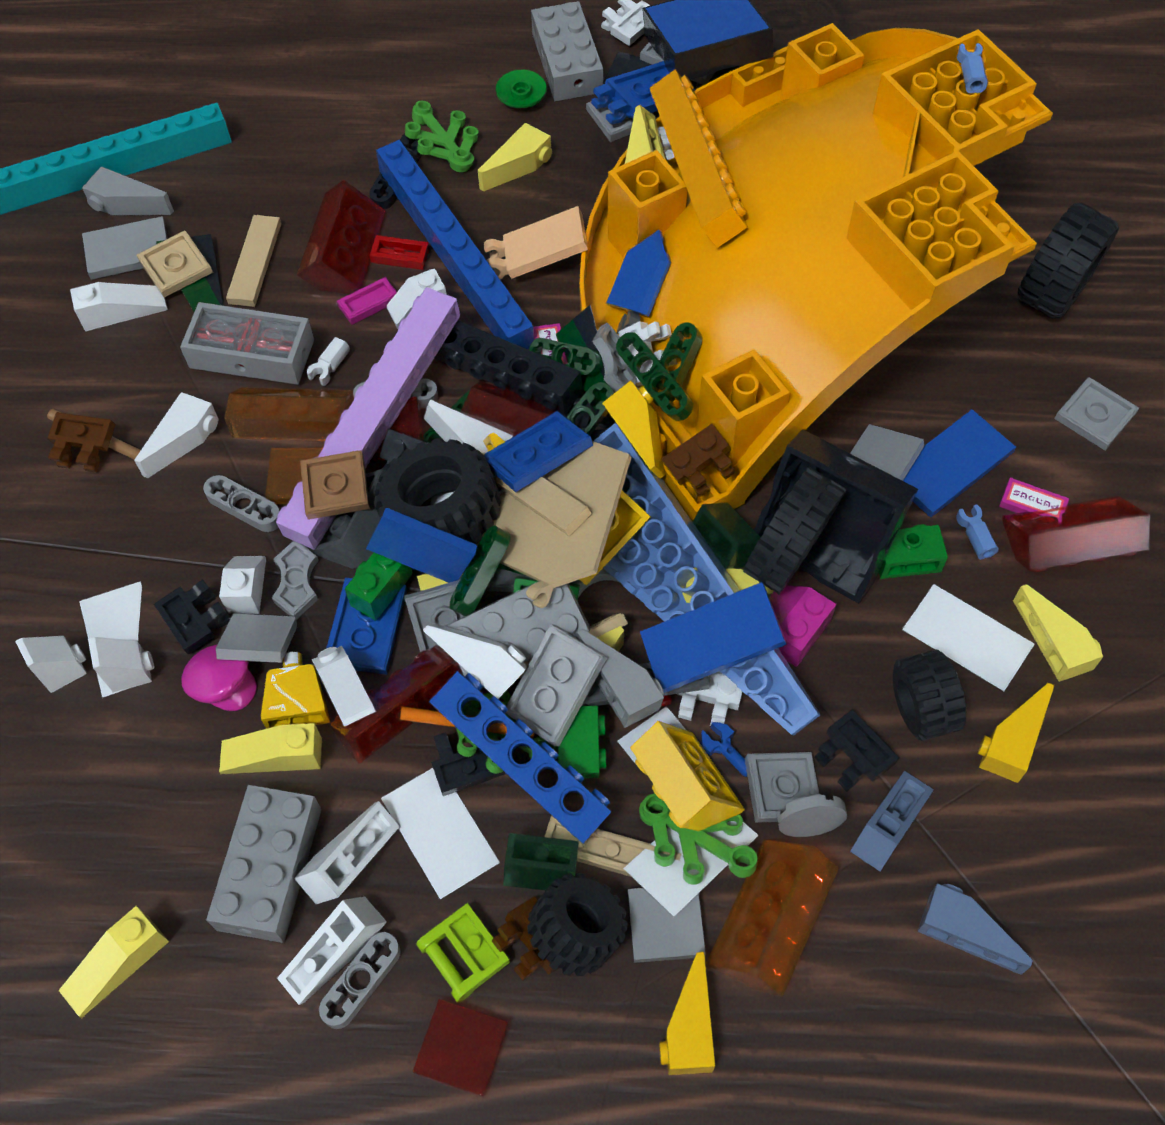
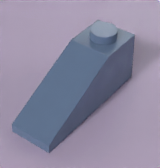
(891, 821)
(966, 926)

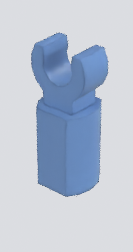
(973, 69)
(978, 533)

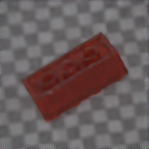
(341, 240)
(1086, 533)
(405, 687)

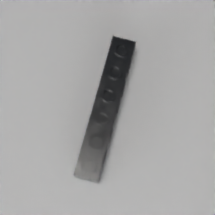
(511, 367)

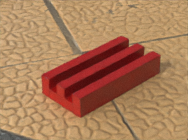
(399, 256)

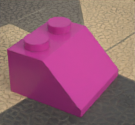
(802, 618)

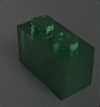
(726, 534)
(538, 861)

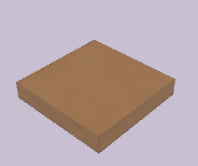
(334, 484)

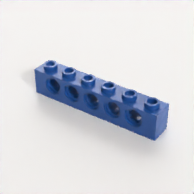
(450, 704)

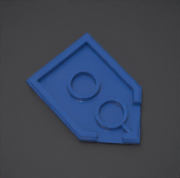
(641, 276)

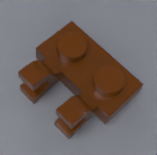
(79, 431)
(697, 454)
(517, 929)

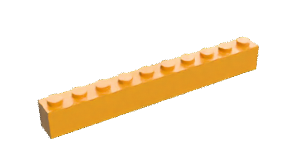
(699, 159)

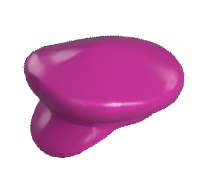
(217, 681)

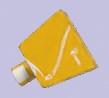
(293, 694)

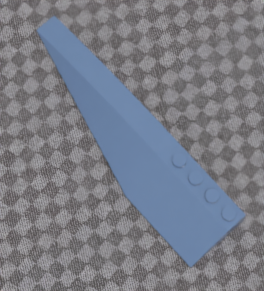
(675, 546)

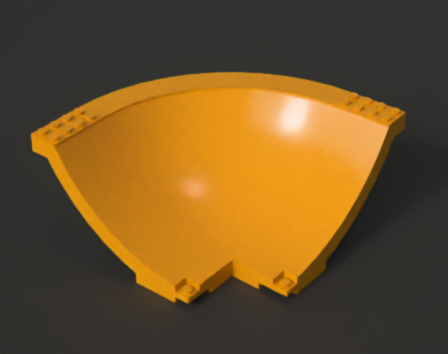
(853, 236)

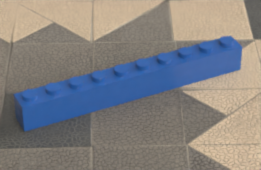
(454, 246)

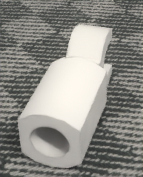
(329, 360)

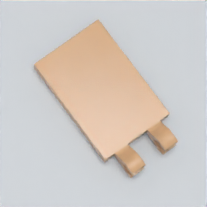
(538, 244)

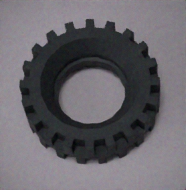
(794, 530)

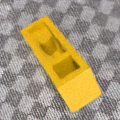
(639, 423)
(1014, 739)
(689, 1033)

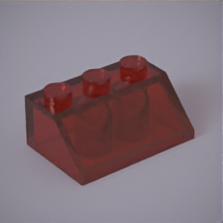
(503, 408)

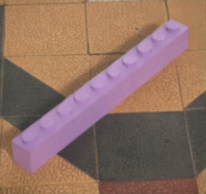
(378, 401)

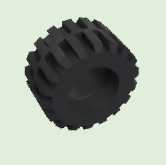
(929, 695)
(564, 942)

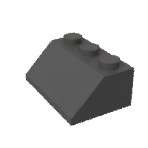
(350, 532)

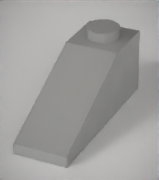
(124, 196)
(625, 683)

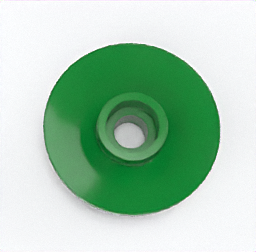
(520, 88)

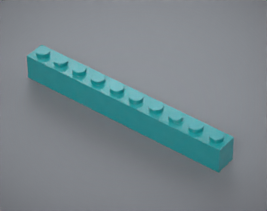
(121, 152)

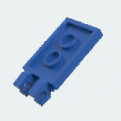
(628, 92)

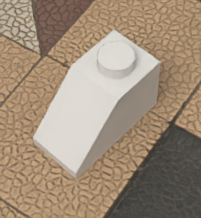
(402, 302)
(243, 584)
(52, 660)
(120, 662)

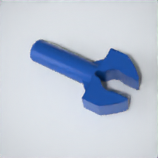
(725, 747)

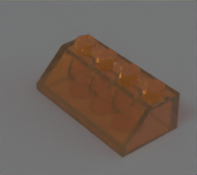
(285, 413)
(773, 916)

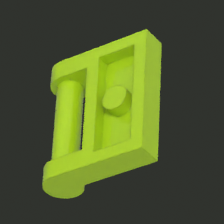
(472, 944)

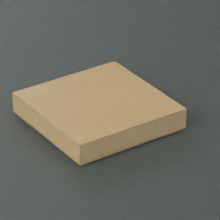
(174, 263)

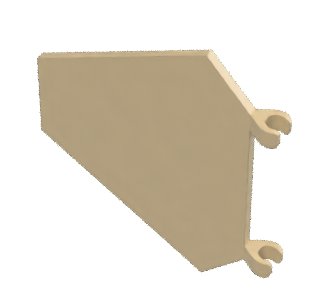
(545, 551)

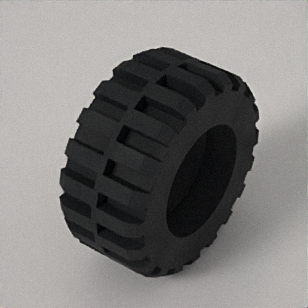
(1067, 260)
(438, 469)

